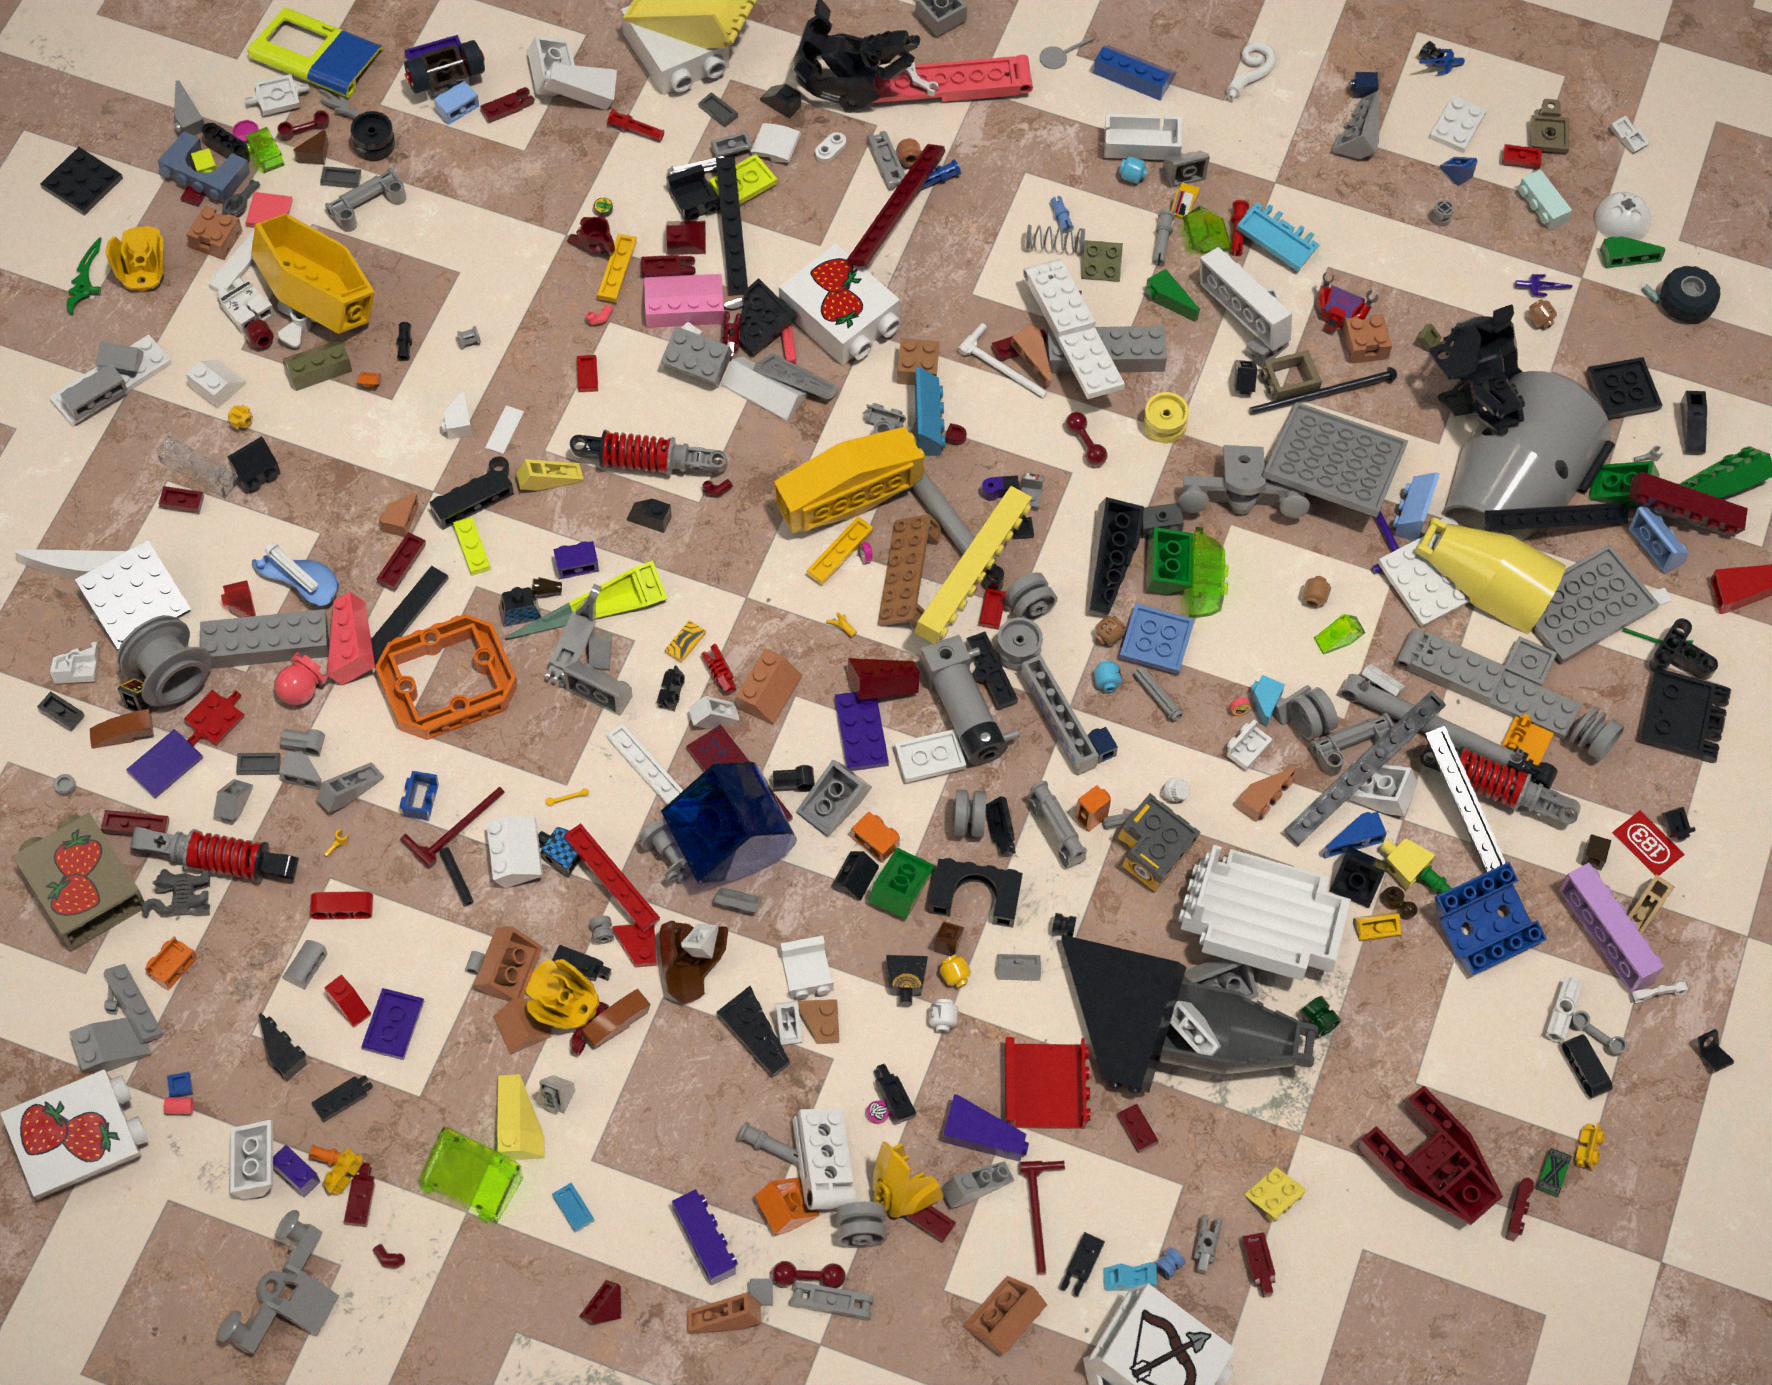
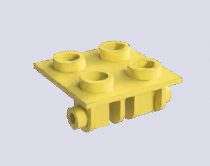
(1275, 1193)

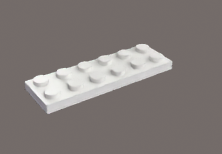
(153, 362)

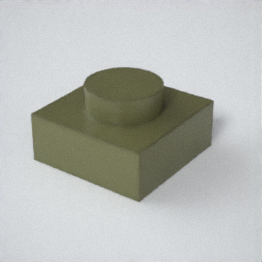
(1429, 337)

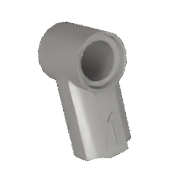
(308, 742)

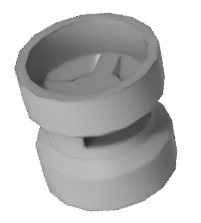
(1442, 213)
(602, 930)

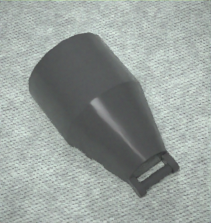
(1247, 1031)

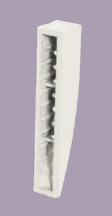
(64, 562)

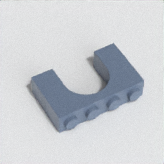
(217, 184)

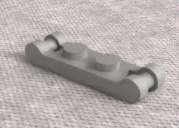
(886, 158)
(832, 1300)

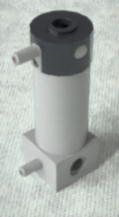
(948, 671)

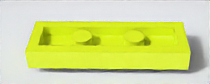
(472, 546)

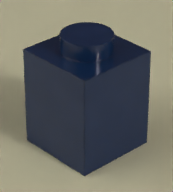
(1364, 84)
(1103, 744)

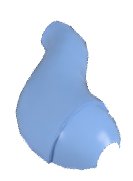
(325, 578)

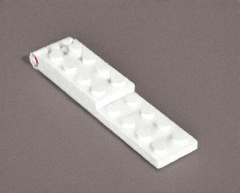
(1073, 328)

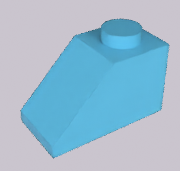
(1266, 696)

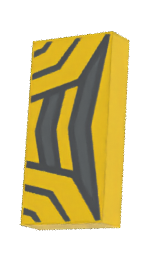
(685, 641)

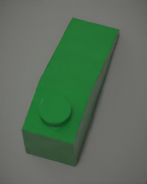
(1627, 252)
(1171, 295)

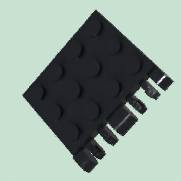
(1682, 714)

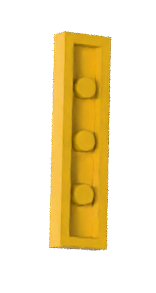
(617, 268)
(840, 550)

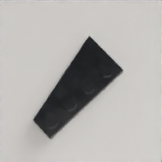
(749, 1024)

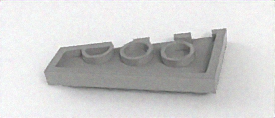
(789, 373)

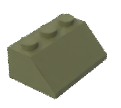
(318, 364)

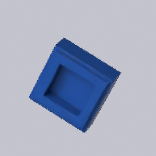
(180, 1084)

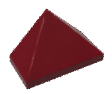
(604, 1304)

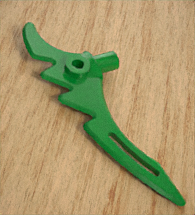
(84, 286)

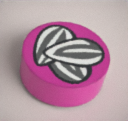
(865, 552)
(877, 1112)

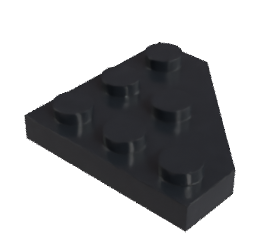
(762, 317)

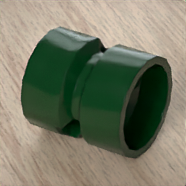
(1318, 1013)

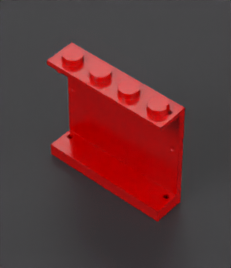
(1046, 1085)

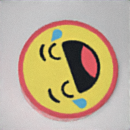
(1240, 706)

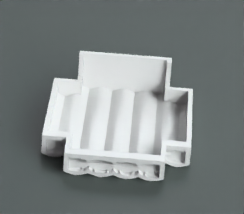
(1264, 913)

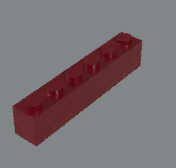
(1688, 504)

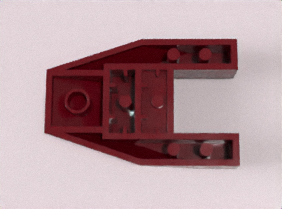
(1443, 1170)

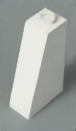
(582, 83)

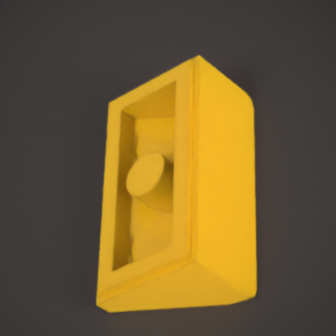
(1378, 925)

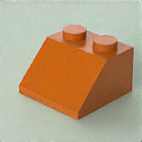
(784, 1205)

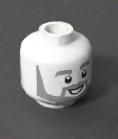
(943, 1015)

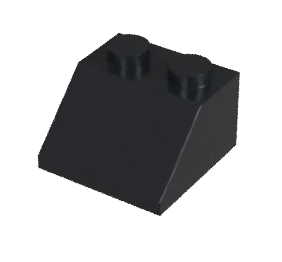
(254, 465)
(1359, 877)

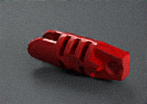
(720, 669)

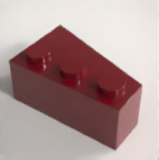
(882, 677)

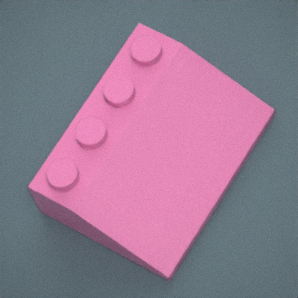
(683, 300)

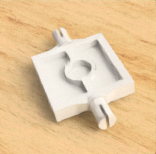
(277, 94)

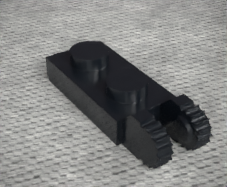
(1083, 1261)

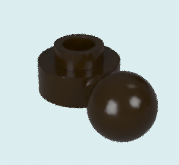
(1408, 909)

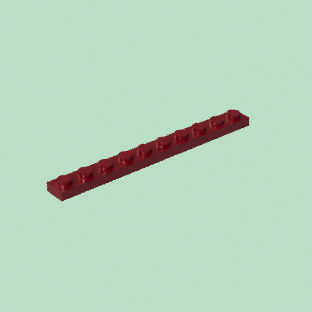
(896, 205)

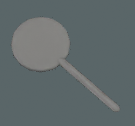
(1055, 57)

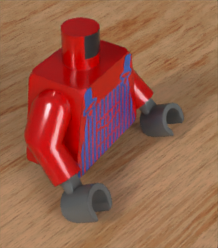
(1340, 304)

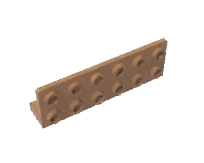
(906, 568)

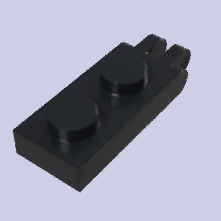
(342, 1097)

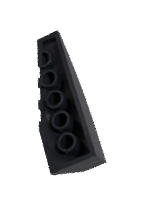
(1112, 551)

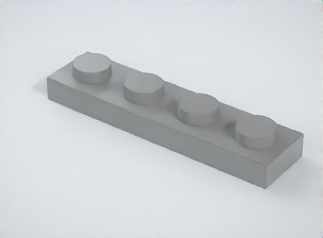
(133, 1003)

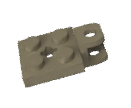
(1550, 121)

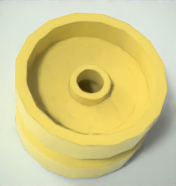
(1166, 417)

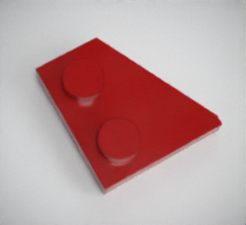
(638, 944)

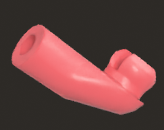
(601, 317)

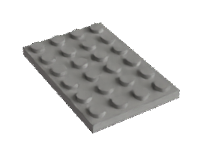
(1593, 603)

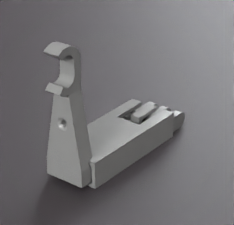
(574, 637)

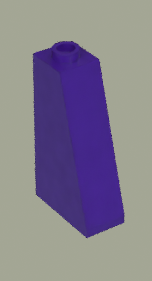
(983, 1132)

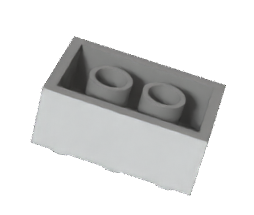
(696, 356)

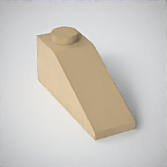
(1650, 903)

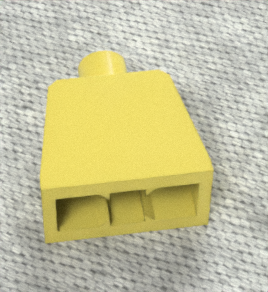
(1406, 861)

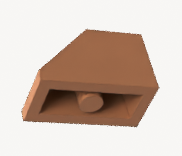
(399, 515)

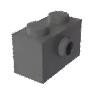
(1161, 516)

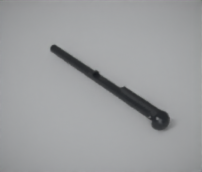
(1390, 374)

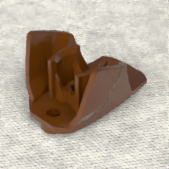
(682, 972)

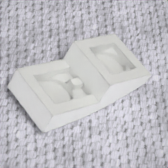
(1628, 135)

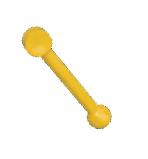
(550, 801)

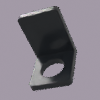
(1713, 1054)

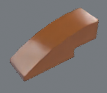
(122, 729)
(616, 1018)

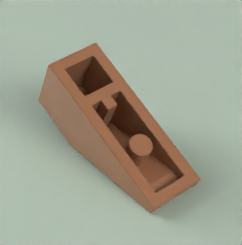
(1032, 350)
(724, 1315)

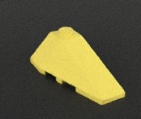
(517, 1123)

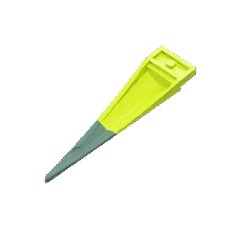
(626, 592)

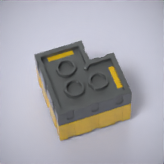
(1156, 841)

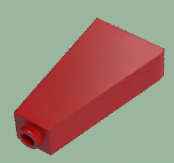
(1741, 586)

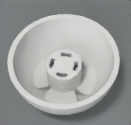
(1623, 215)

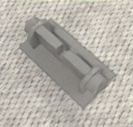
(877, 413)

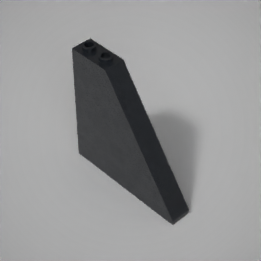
(1125, 1007)

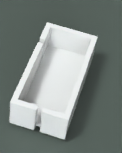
(1140, 136)

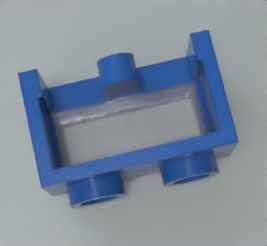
(419, 795)

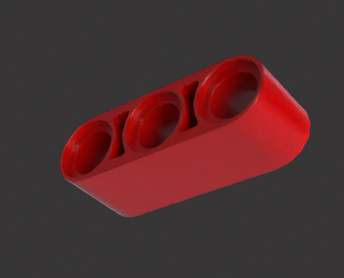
(341, 905)

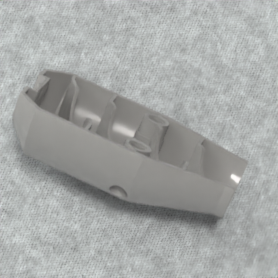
(1538, 458)

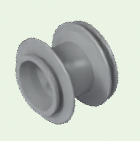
(160, 655)

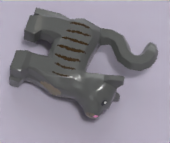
(184, 898)

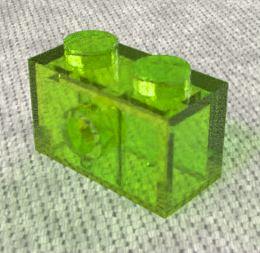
(264, 150)

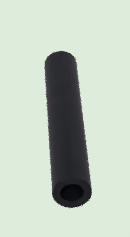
(1596, 466)
(456, 876)

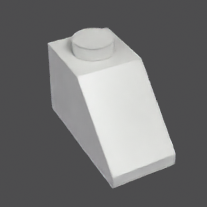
(457, 419)
(712, 712)

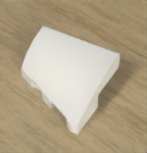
(75, 666)

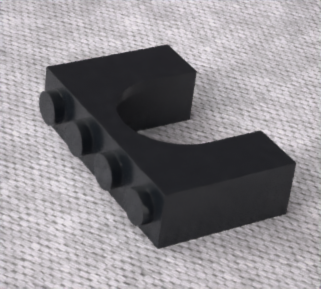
(953, 874)

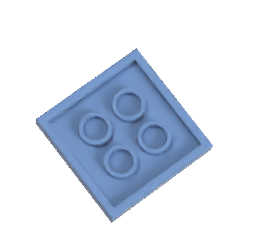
(1157, 638)

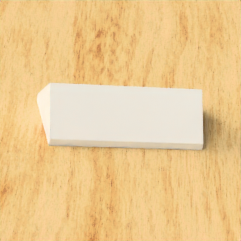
(763, 390)

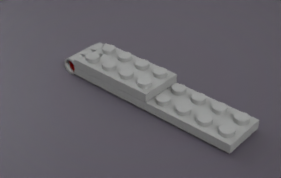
(1485, 682)

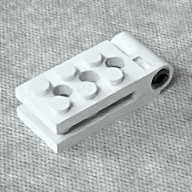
(823, 1158)

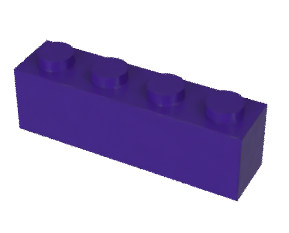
(704, 1237)

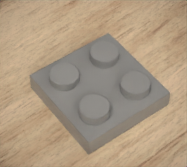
(1530, 661)

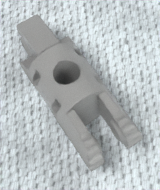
(1204, 1253)

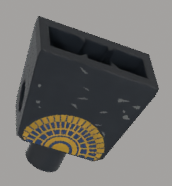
(906, 976)

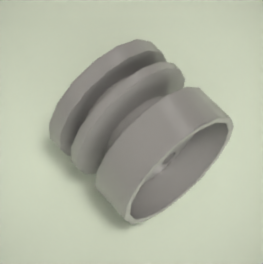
(1596, 733)

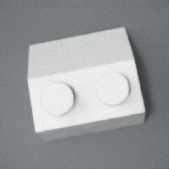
(214, 381)

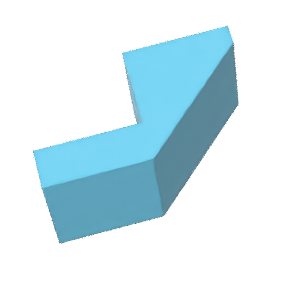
(1123, 1277)

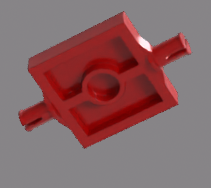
(214, 717)

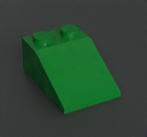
(1614, 481)
(901, 883)

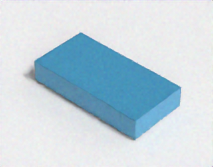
(573, 1207)

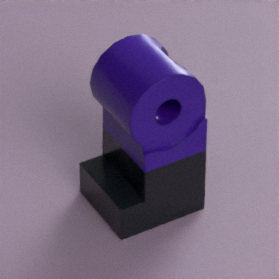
(998, 486)

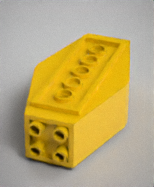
(312, 273)
(849, 479)

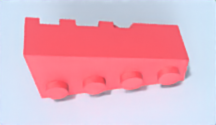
(349, 640)

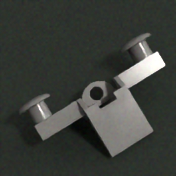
(306, 1307)

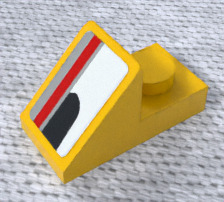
(1184, 200)

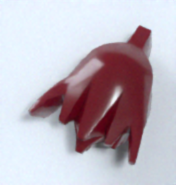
(593, 235)

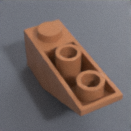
(1261, 794)

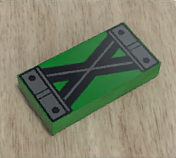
(1554, 1172)

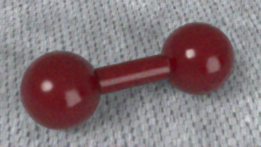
(1076, 424)
(831, 1275)

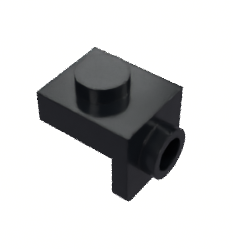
(1677, 823)

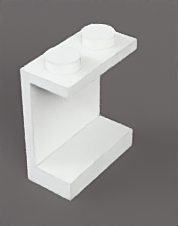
(806, 967)

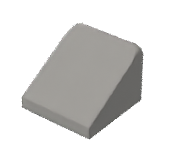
(762, 1291)

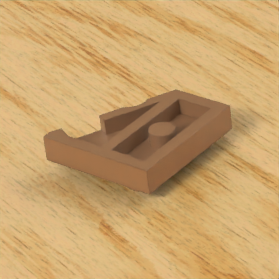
(821, 1019)

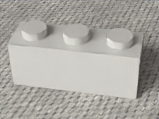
(543, 54)
(514, 850)
(251, 1160)

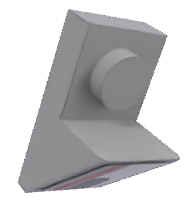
(1032, 486)

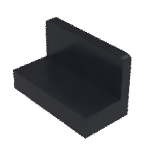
(856, 874)

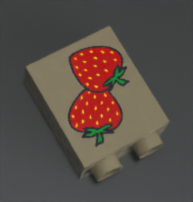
(79, 880)

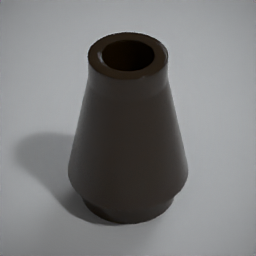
(546, 587)

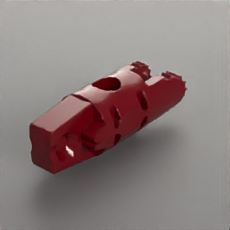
(733, 330)

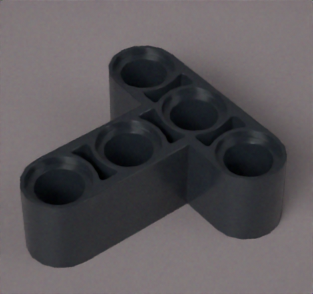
(1683, 647)

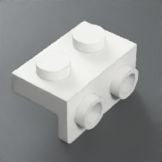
(1248, 745)

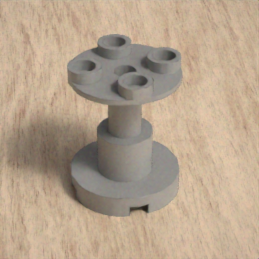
(661, 838)

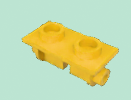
(1593, 1138)
(336, 1179)

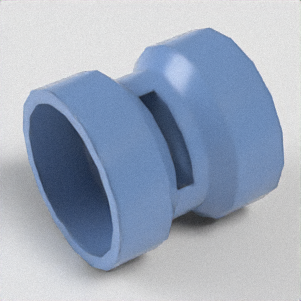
(1167, 1265)

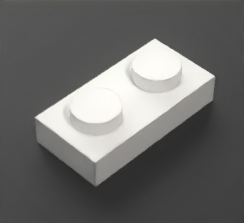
(1385, 681)

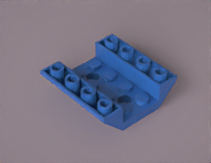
(1491, 936)

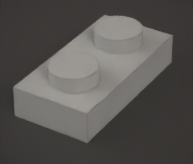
(730, 898)

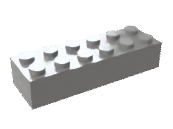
(1128, 346)
(265, 638)

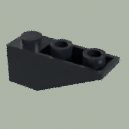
(1694, 421)
(282, 1054)

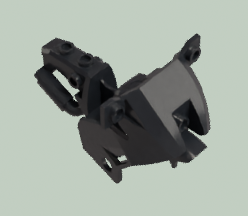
(850, 58)
(1487, 359)

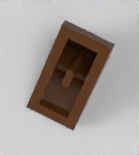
(313, 150)
(948, 939)

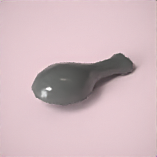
(237, 203)

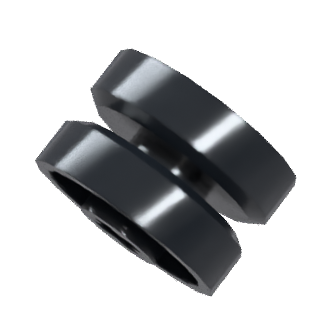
(372, 135)

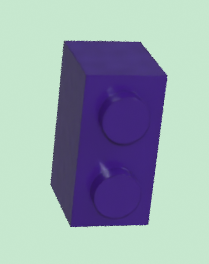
(576, 559)
(295, 1171)

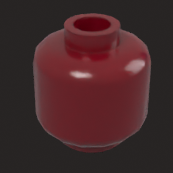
(259, 334)

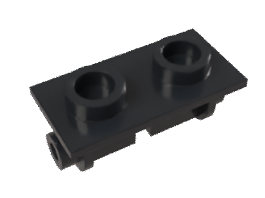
(673, 681)

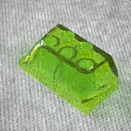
(1207, 576)

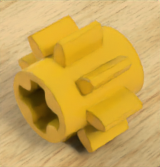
(240, 416)

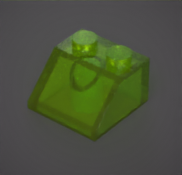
(1206, 231)

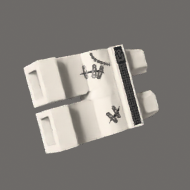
(244, 304)

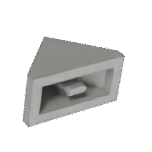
(600, 650)

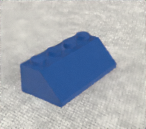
(1133, 72)

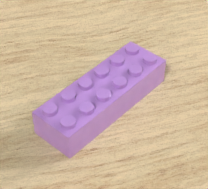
(1611, 928)

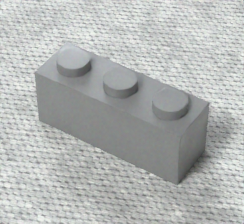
(93, 392)

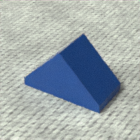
(1460, 168)

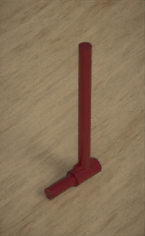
(428, 855)
(1032, 1170)

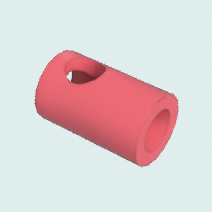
(178, 1105)

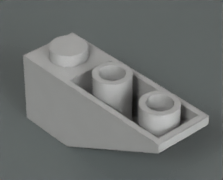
(556, 1093)
(977, 1183)

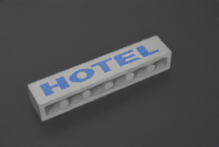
(1059, 714)

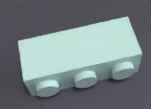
(1544, 199)

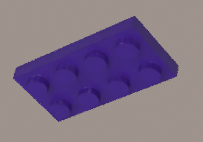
(861, 732)

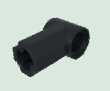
(799, 778)

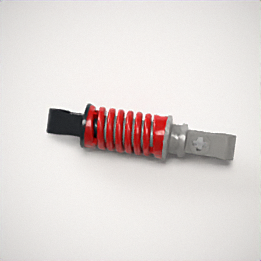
(646, 455)
(1512, 786)
(217, 853)

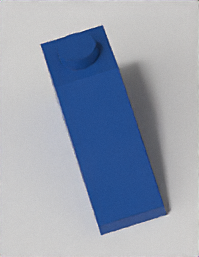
(1361, 833)

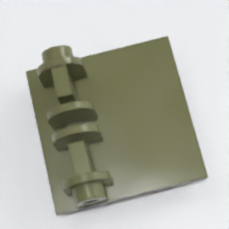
(1102, 260)

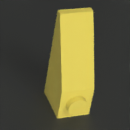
(547, 474)

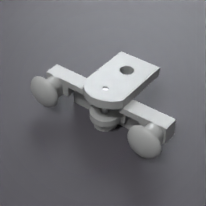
(1242, 486)

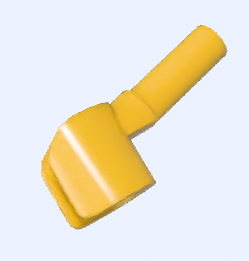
(338, 842)

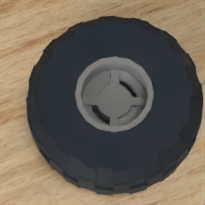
(1690, 294)

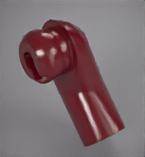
(716, 490)
(388, 1260)

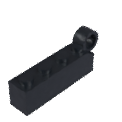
(474, 495)

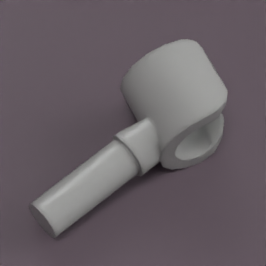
(1652, 455)
(110, 1005)

